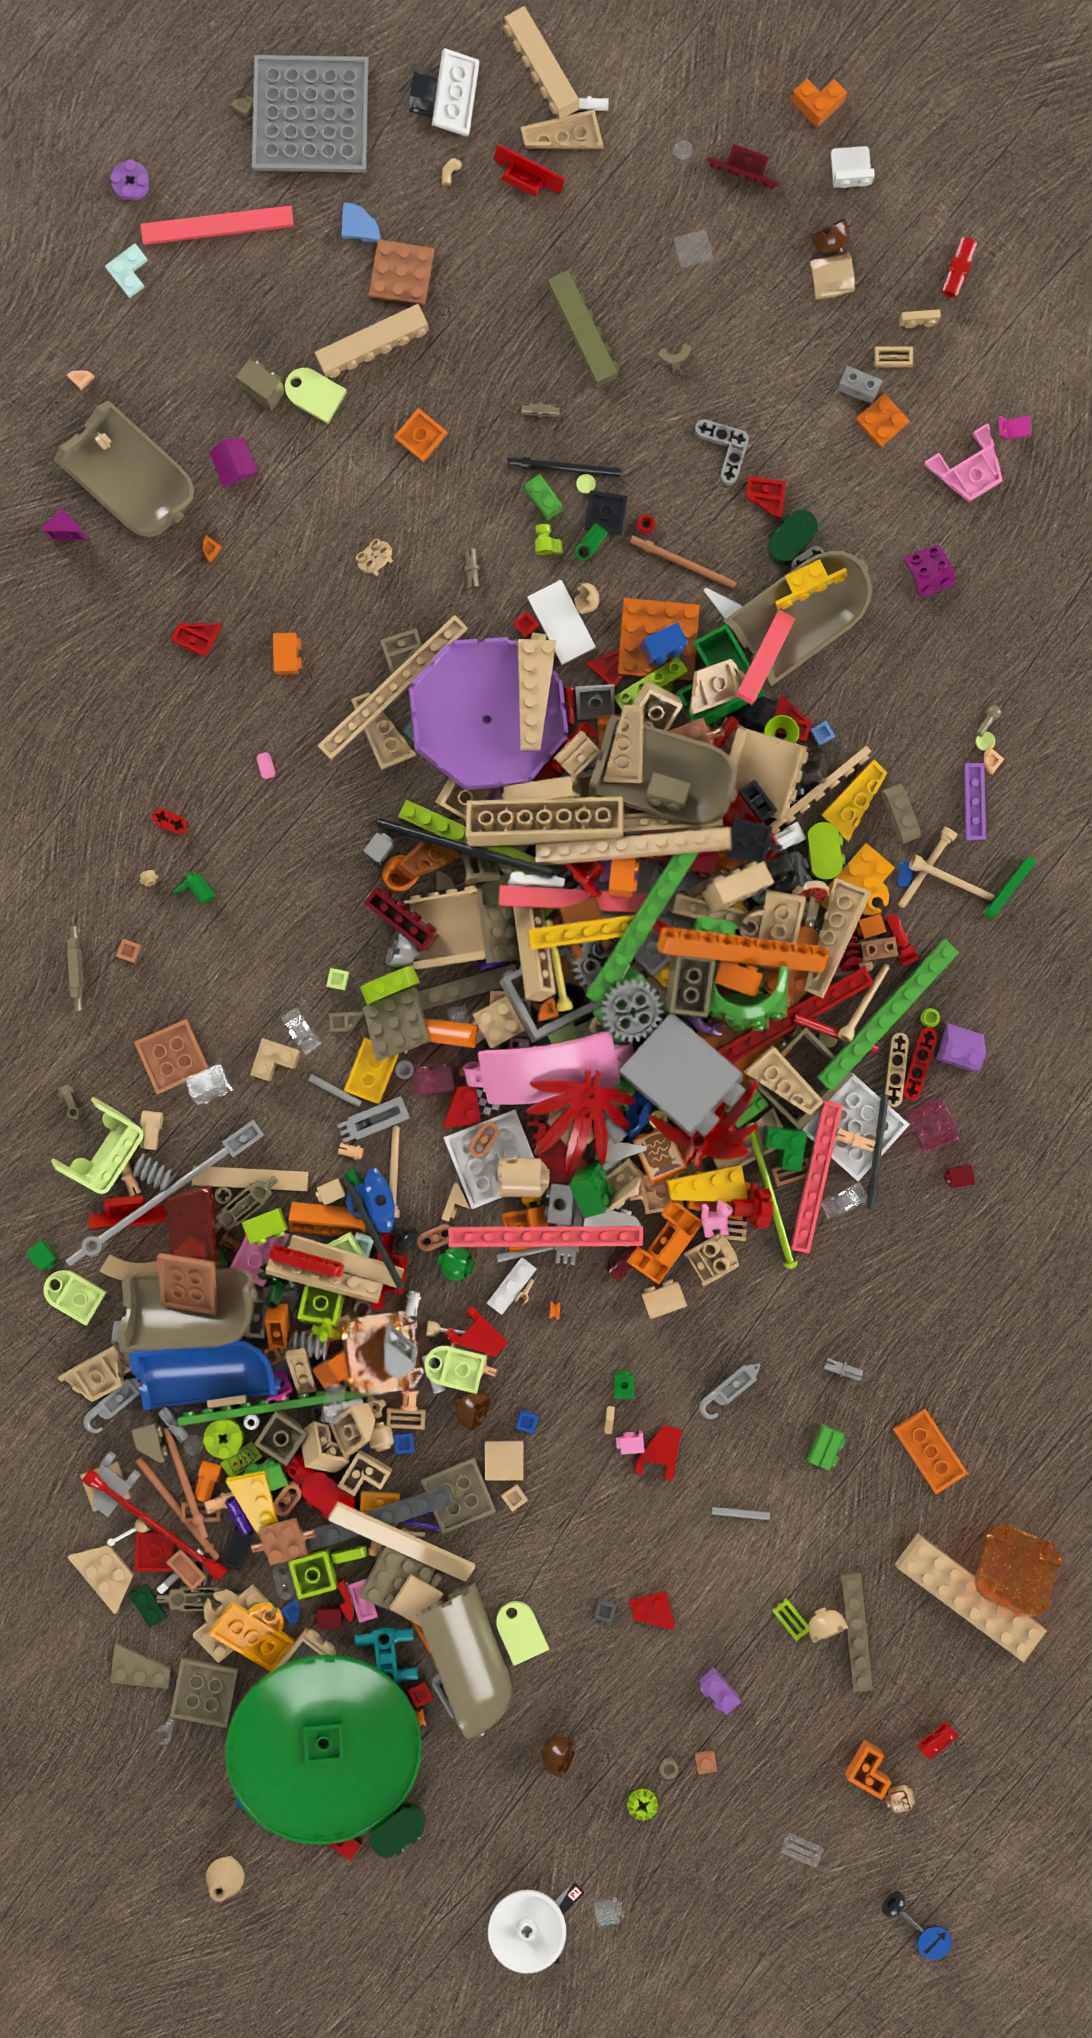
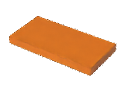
(930, 1451)

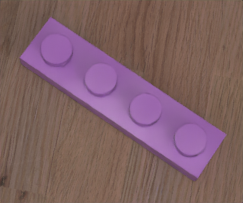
(974, 801)

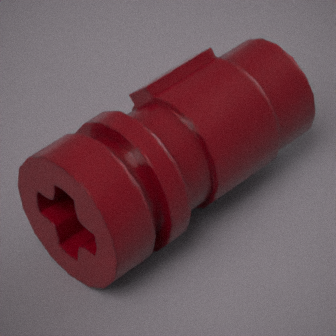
(621, 1265)

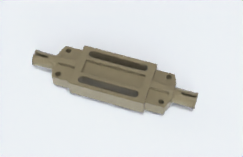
(75, 968)
(258, 1193)
(179, 1598)

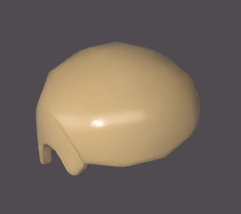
(587, 599)

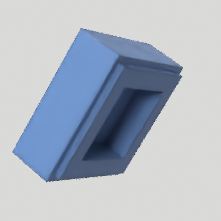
(822, 733)

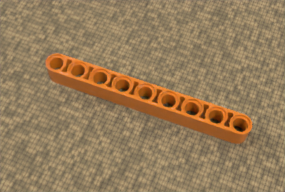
(742, 949)

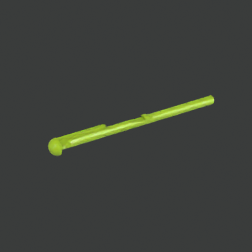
(790, 1263)

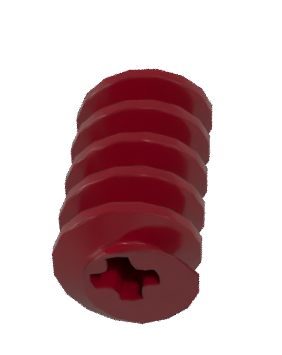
(849, 960)

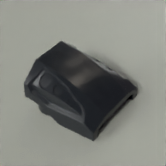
(423, 94)
(755, 716)

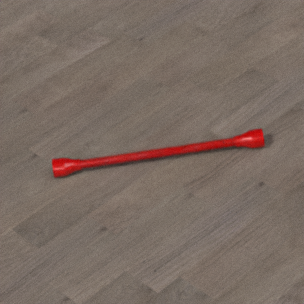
(214, 1568)

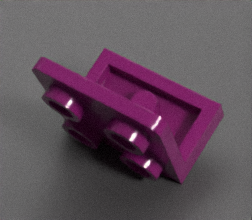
(930, 570)

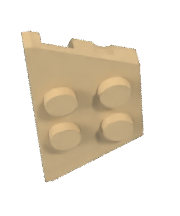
(715, 685)
(96, 1375)
(104, 1573)

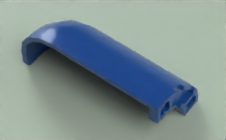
(202, 1374)

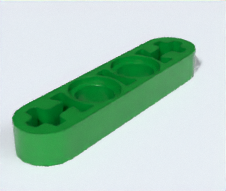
(1009, 887)

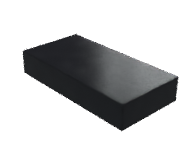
(237, 1549)

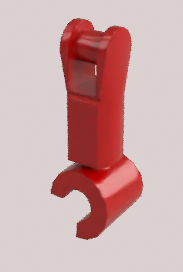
(906, 953)

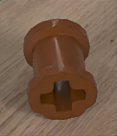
(230, 1243)

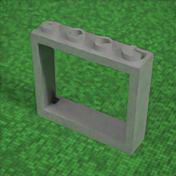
(522, 1013)

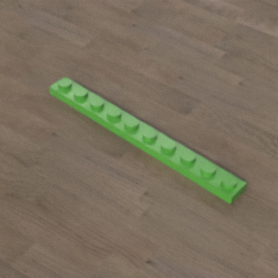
(640, 925)
(887, 1015)
(263, 1406)

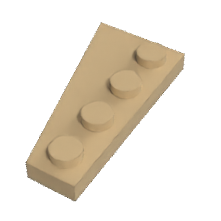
(570, 132)
(627, 751)

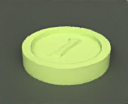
(585, 483)
(986, 741)
(827, 1041)

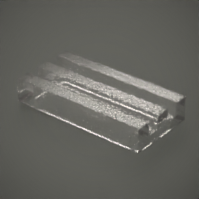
(814, 1863)

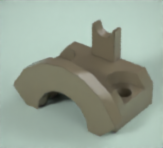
(666, 358)

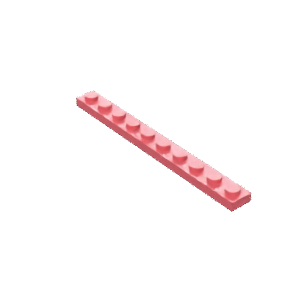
(545, 1236)

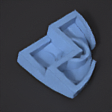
(359, 224)

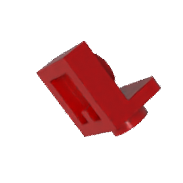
(538, 1134)

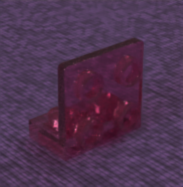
(933, 1125)

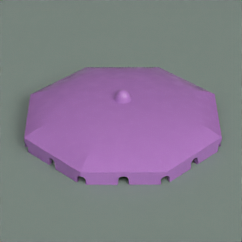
(470, 718)

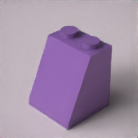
(962, 1048)

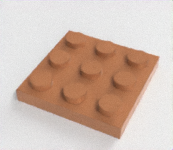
(401, 272)
(171, 1056)
(187, 1284)

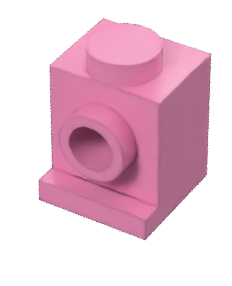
(630, 1443)

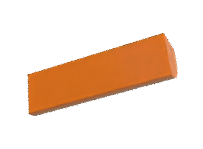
(452, 1032)
(324, 1220)

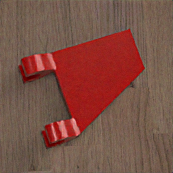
(479, 1336)
(661, 1451)

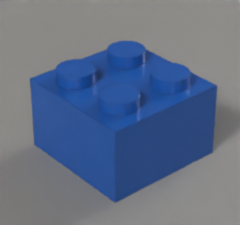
(664, 644)

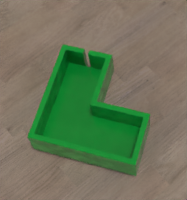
(713, 649)

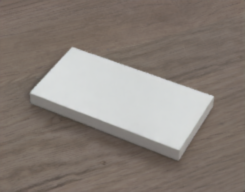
(455, 92)
(561, 622)

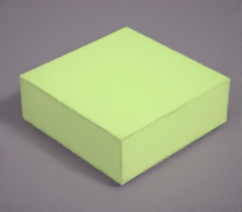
(337, 979)

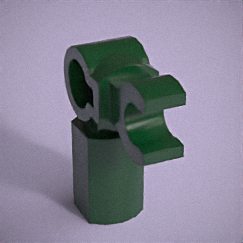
(276, 1289)

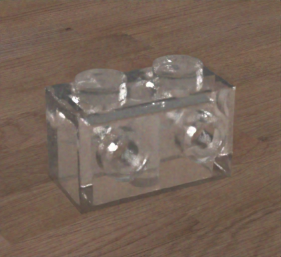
(208, 1084)

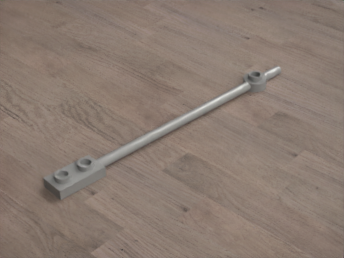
(233, 1144)

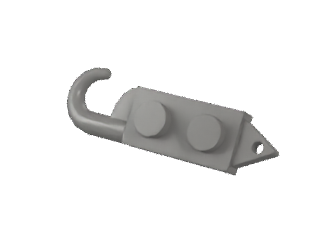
(730, 1388)
(113, 1403)

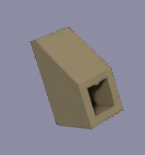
(149, 1441)

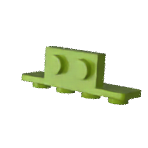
(661, 677)

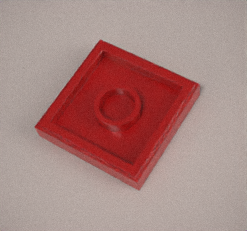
(153, 1552)

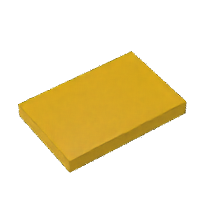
(368, 1075)

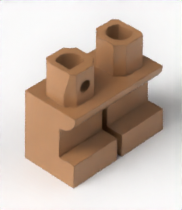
(878, 949)

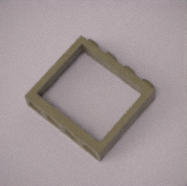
(802, 1117)

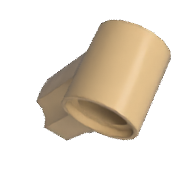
(151, 1124)

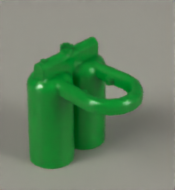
(198, 886)

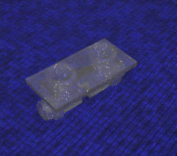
(333, 1403)

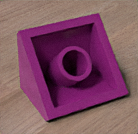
(233, 461)
(63, 527)

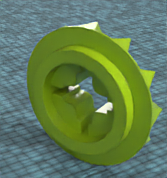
(645, 1796)

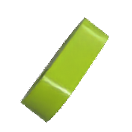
(349, 1554)

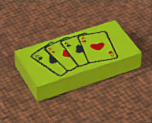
(242, 1459)

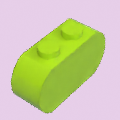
(824, 851)
(389, 984)

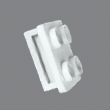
(851, 167)

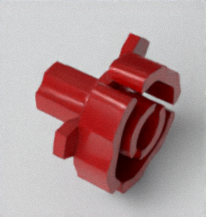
(756, 1208)

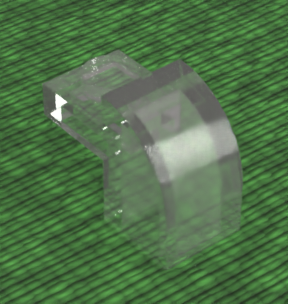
(300, 1030)
(844, 1200)

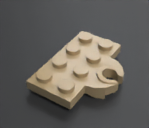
(777, 920)
(246, 1600)

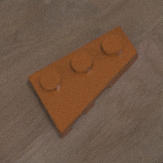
(426, 858)

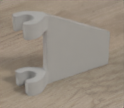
(101, 1500)

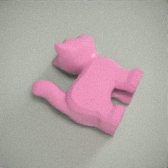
(717, 1219)

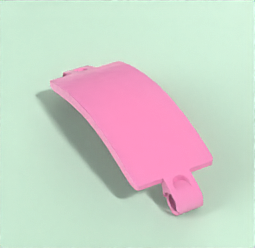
(509, 1072)

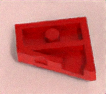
(767, 494)
(607, 667)
(784, 707)

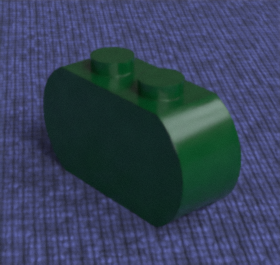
(791, 537)
(398, 1830)

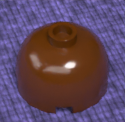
(832, 238)
(471, 1409)
(558, 1755)

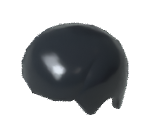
(574, 995)

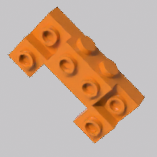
(668, 1244)

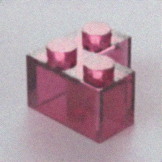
(433, 1081)

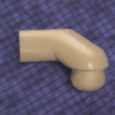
(448, 168)

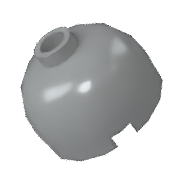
(402, 951)

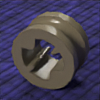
(219, 1191)

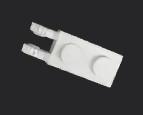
(535, 880)

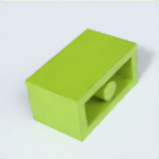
(264, 1226)

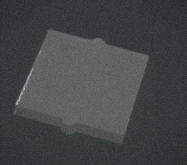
(693, 248)

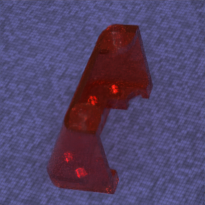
(193, 1224)

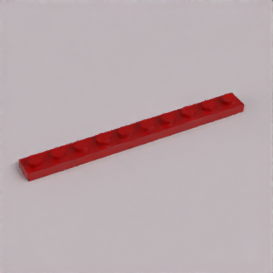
(809, 1007)

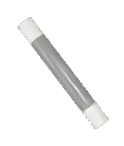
(172, 1578)

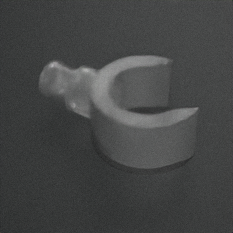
(167, 1727)

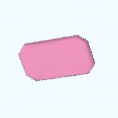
(266, 765)

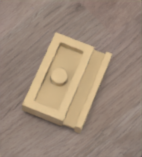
(577, 754)

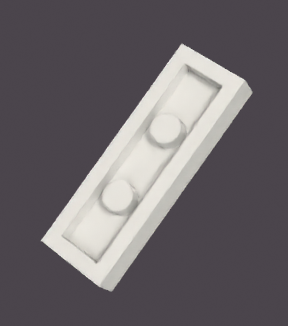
(511, 1285)

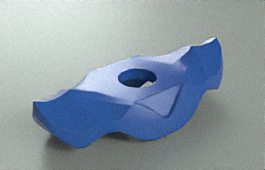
(635, 1120)
(383, 1215)

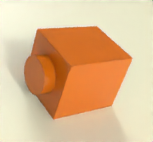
(870, 926)

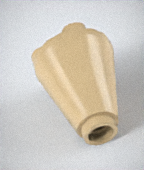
(224, 1878)

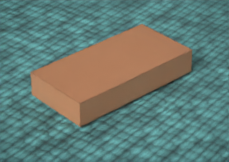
(186, 1569)

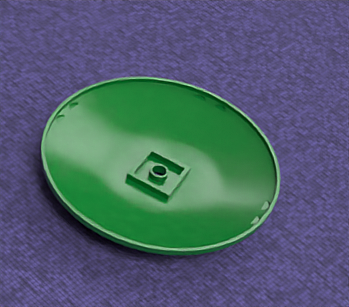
(329, 1790)

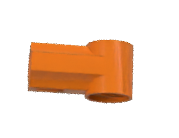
(208, 1476)

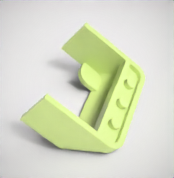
(112, 1155)

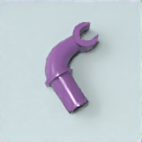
(702, 1026)

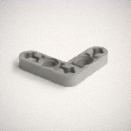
(733, 446)

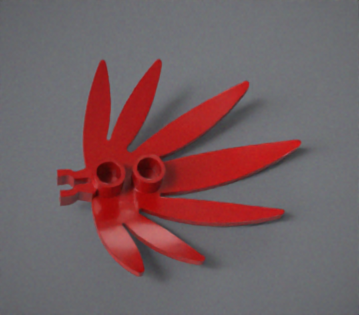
(586, 1104)
(712, 1143)

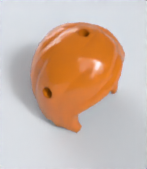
(395, 878)

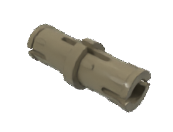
(540, 409)
(472, 568)

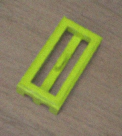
(781, 1606)

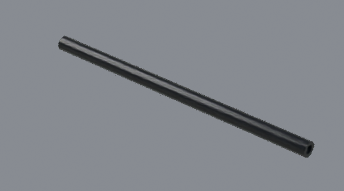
(465, 848)

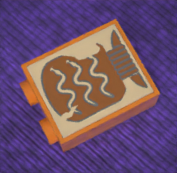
(662, 1157)

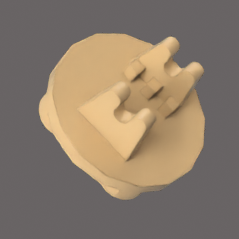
(374, 557)

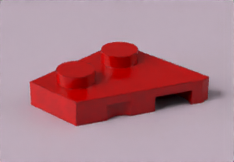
(196, 636)
(463, 1108)
(652, 1610)

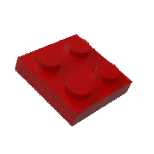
(554, 1161)

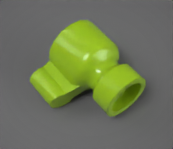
(544, 543)

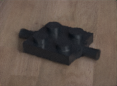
(750, 841)

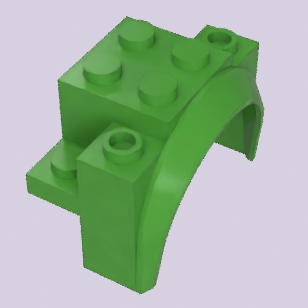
(751, 1011)

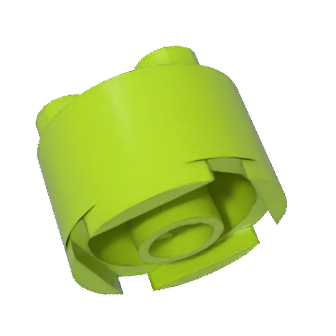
(224, 1448)

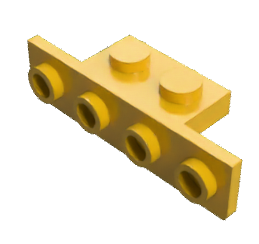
(809, 580)

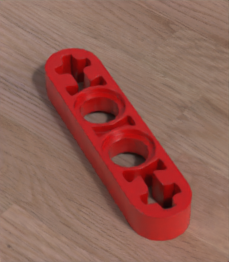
(922, 1064)
(306, 1261)

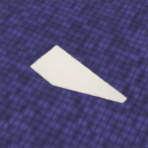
(723, 604)
(621, 1150)

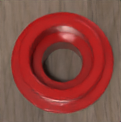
(646, 518)

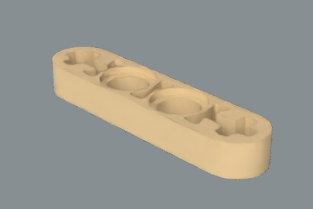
(893, 1069)

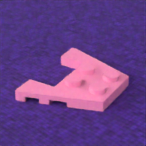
(974, 474)

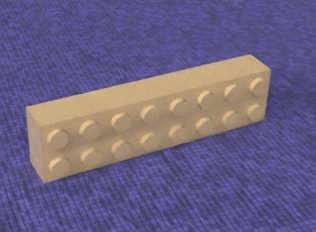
(543, 820)
(956, 1589)

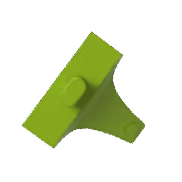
(325, 1331)

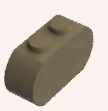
(900, 813)

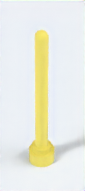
(564, 1003)

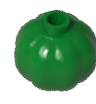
(456, 1263)

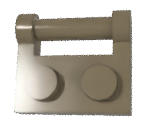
(487, 870)

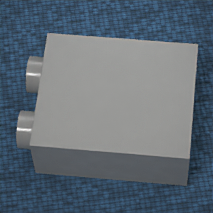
(683, 1076)

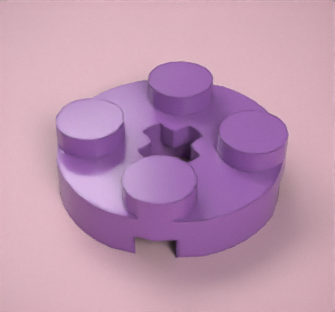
(130, 191)

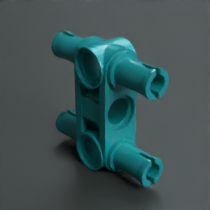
(386, 1651)

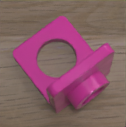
(1014, 427)
(283, 1390)

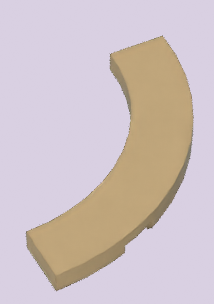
(120, 1268)

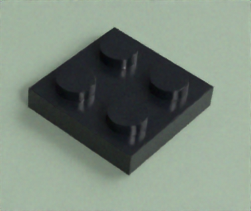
(607, 511)

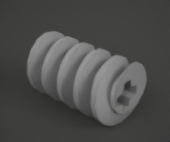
(153, 1173)
(311, 1345)

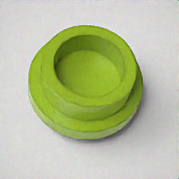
(930, 1017)

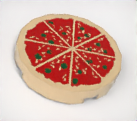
(813, 888)

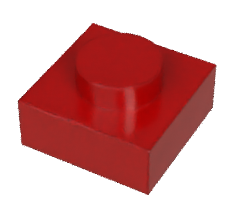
(526, 624)
(420, 1694)

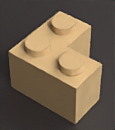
(271, 1054)
(320, 1451)
(364, 1468)

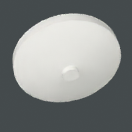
(527, 1931)

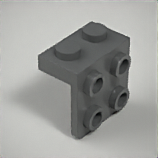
(801, 865)

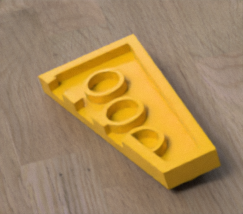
(854, 800)
(710, 1185)

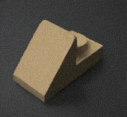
(456, 1197)

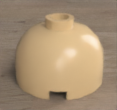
(826, 1624)

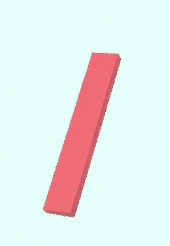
(765, 657)

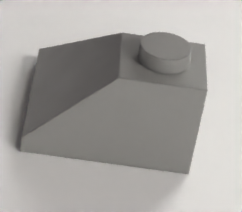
(399, 1353)

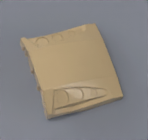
(833, 276)
(712, 1258)

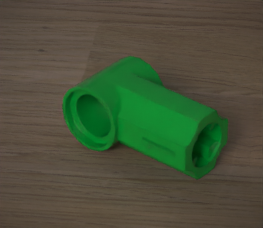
(591, 541)

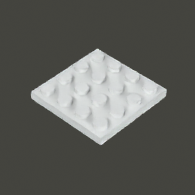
(860, 1116)
(480, 1174)

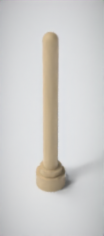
(947, 836)
(917, 863)
(847, 1033)
(394, 1165)

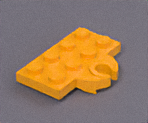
(868, 872)
(253, 1633)

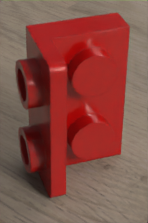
(937, 1740)

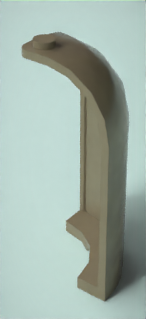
(131, 477)
(817, 620)
(678, 757)
(161, 1327)
(468, 1659)

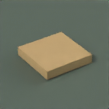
(504, 1460)
(414, 1597)

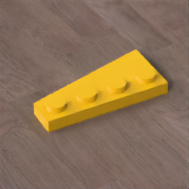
(254, 1498)

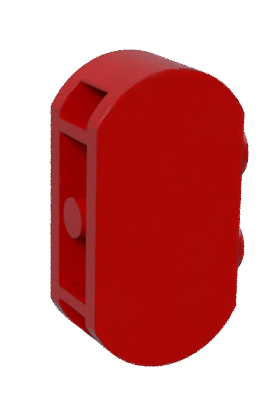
(322, 1492)

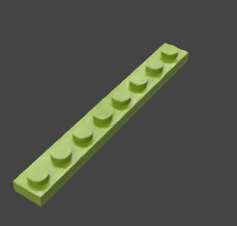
(450, 829)

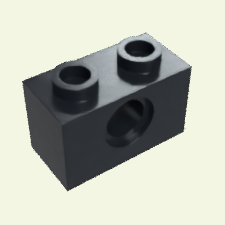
(757, 800)

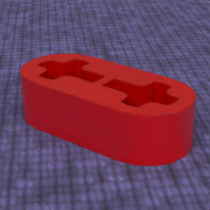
(168, 825)

